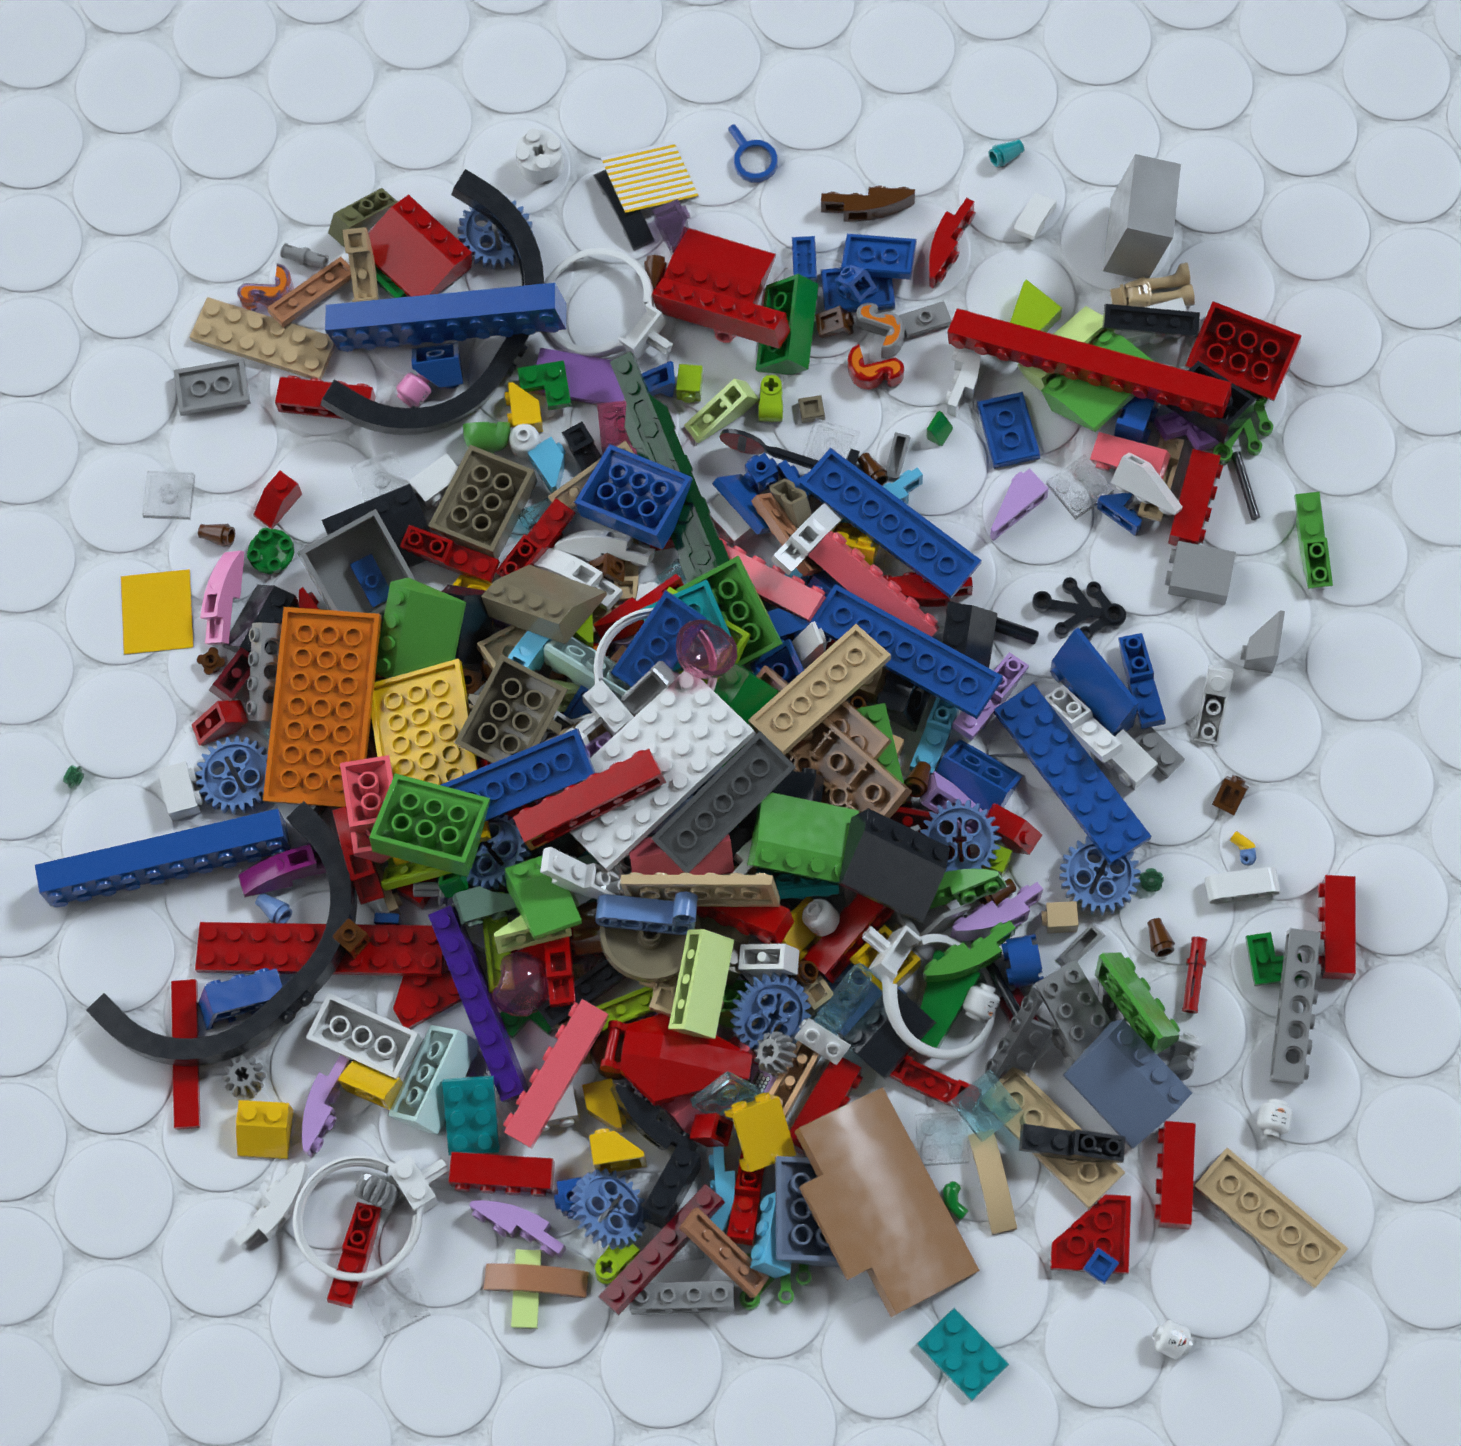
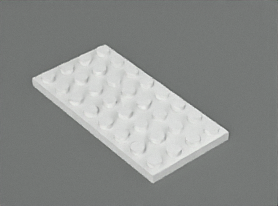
(690, 738)

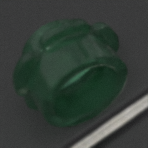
(73, 776)
(1153, 886)

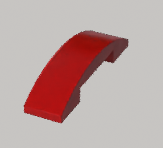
(928, 1081)

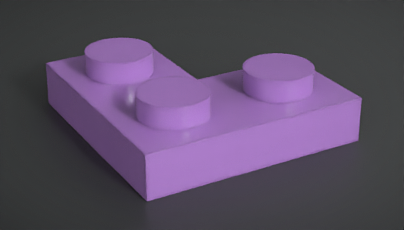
(1174, 426)

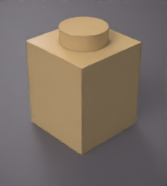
(1060, 917)

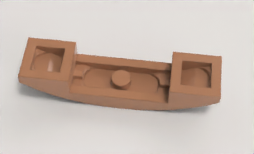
(536, 1279)

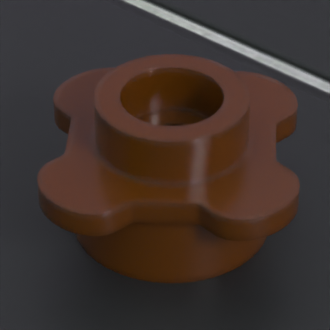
(216, 665)

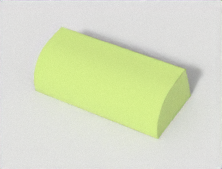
(1083, 327)
(701, 984)

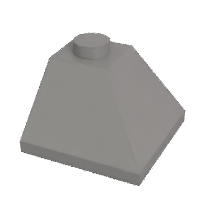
(1264, 645)

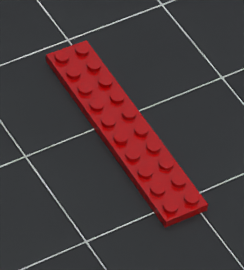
(288, 946)

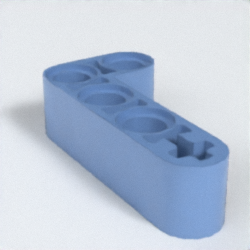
(647, 913)

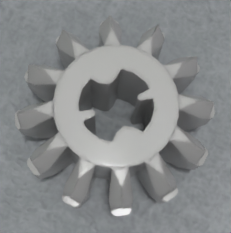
(775, 1053)
(244, 1066)
(376, 1191)

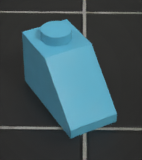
(549, 462)

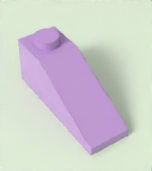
(1022, 497)
(942, 790)

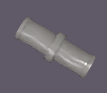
(304, 256)

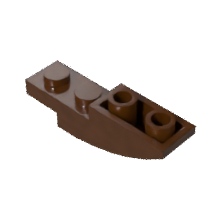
(877, 204)

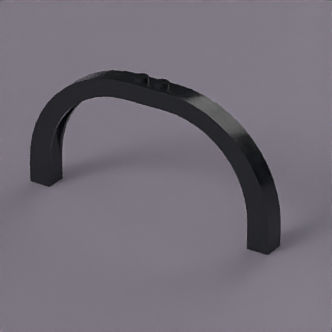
(412, 421)
(284, 1004)

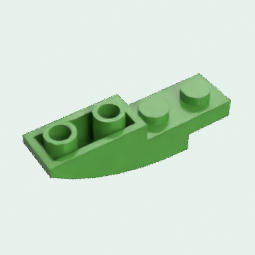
(1312, 540)
(967, 886)
(962, 961)

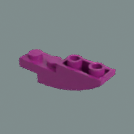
(281, 870)

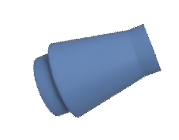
(274, 909)

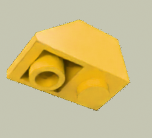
(524, 408)
(602, 1105)

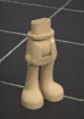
(1140, 294)

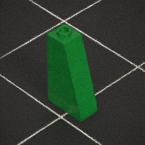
(944, 1003)

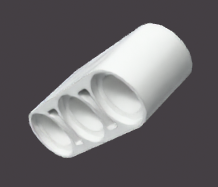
(1242, 885)

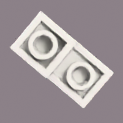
(1034, 215)

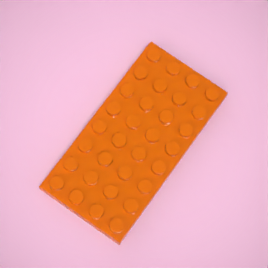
(320, 703)

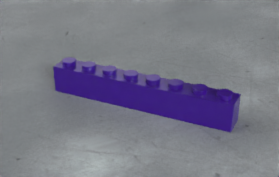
(479, 1004)

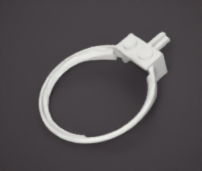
(642, 335)
(600, 700)
(885, 967)
(411, 1182)

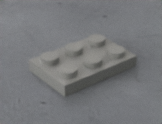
(211, 386)

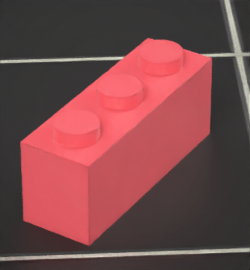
(1110, 449)

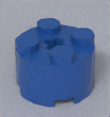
(1024, 961)

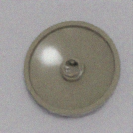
(644, 954)

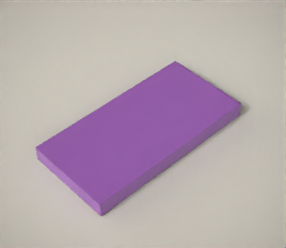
(588, 377)

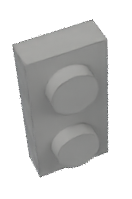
(1160, 750)

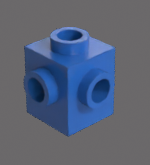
(854, 283)
(761, 472)
(562, 1199)

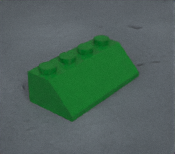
(798, 300)
(744, 693)

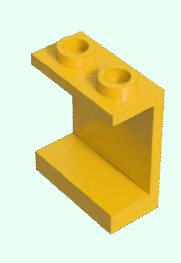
(761, 1131)

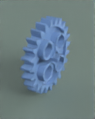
(473, 236)
(216, 785)
(983, 838)
(507, 839)
(1120, 884)
(751, 1007)
(594, 1196)

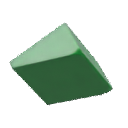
(939, 429)
(452, 884)

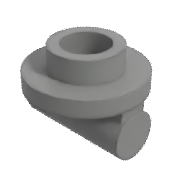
(1182, 1066)

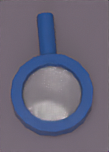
(754, 158)

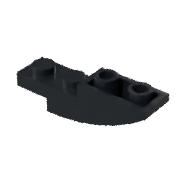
(642, 1117)
(1072, 1145)

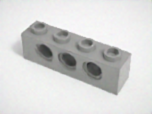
(258, 659)
(685, 1298)

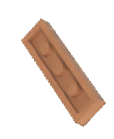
(310, 292)
(782, 528)
(723, 1252)

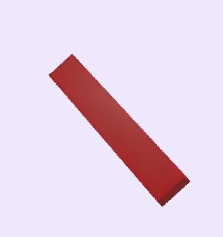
(185, 1078)

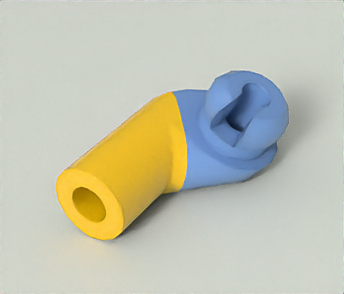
(1247, 848)

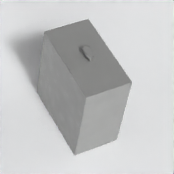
(1141, 217)
(331, 557)

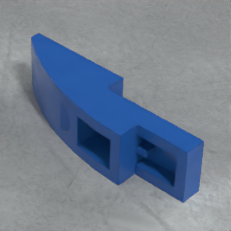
(1141, 680)

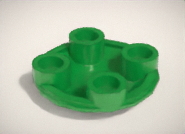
(270, 551)

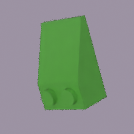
(541, 904)

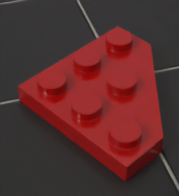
(425, 997)
(1102, 1227)

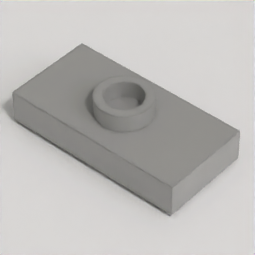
(926, 319)

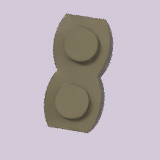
(792, 500)

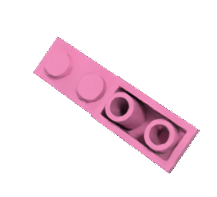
(219, 594)

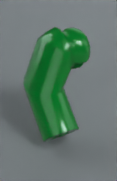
(950, 1199)

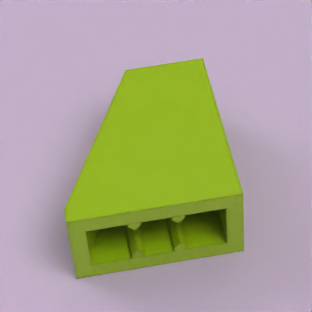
(1035, 309)

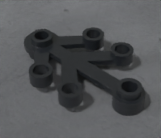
(1082, 610)

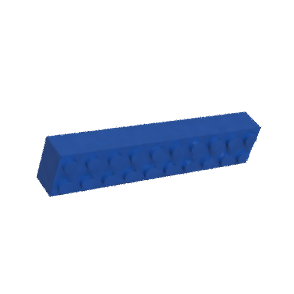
(446, 317)
(162, 858)

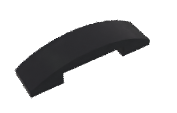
(633, 222)
(581, 445)

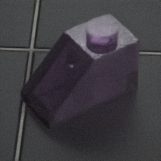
(671, 222)

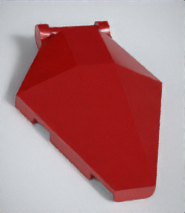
(669, 1062)

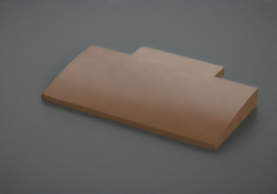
(846, 754)
(881, 1204)

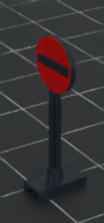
(750, 444)

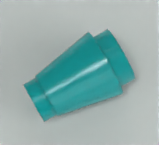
(1005, 152)

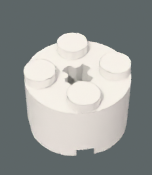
(539, 156)

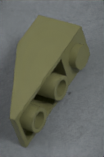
(361, 214)

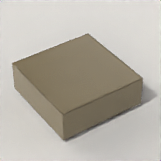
(811, 408)

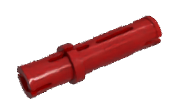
(1198, 946)

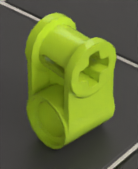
(771, 401)
(617, 1259)

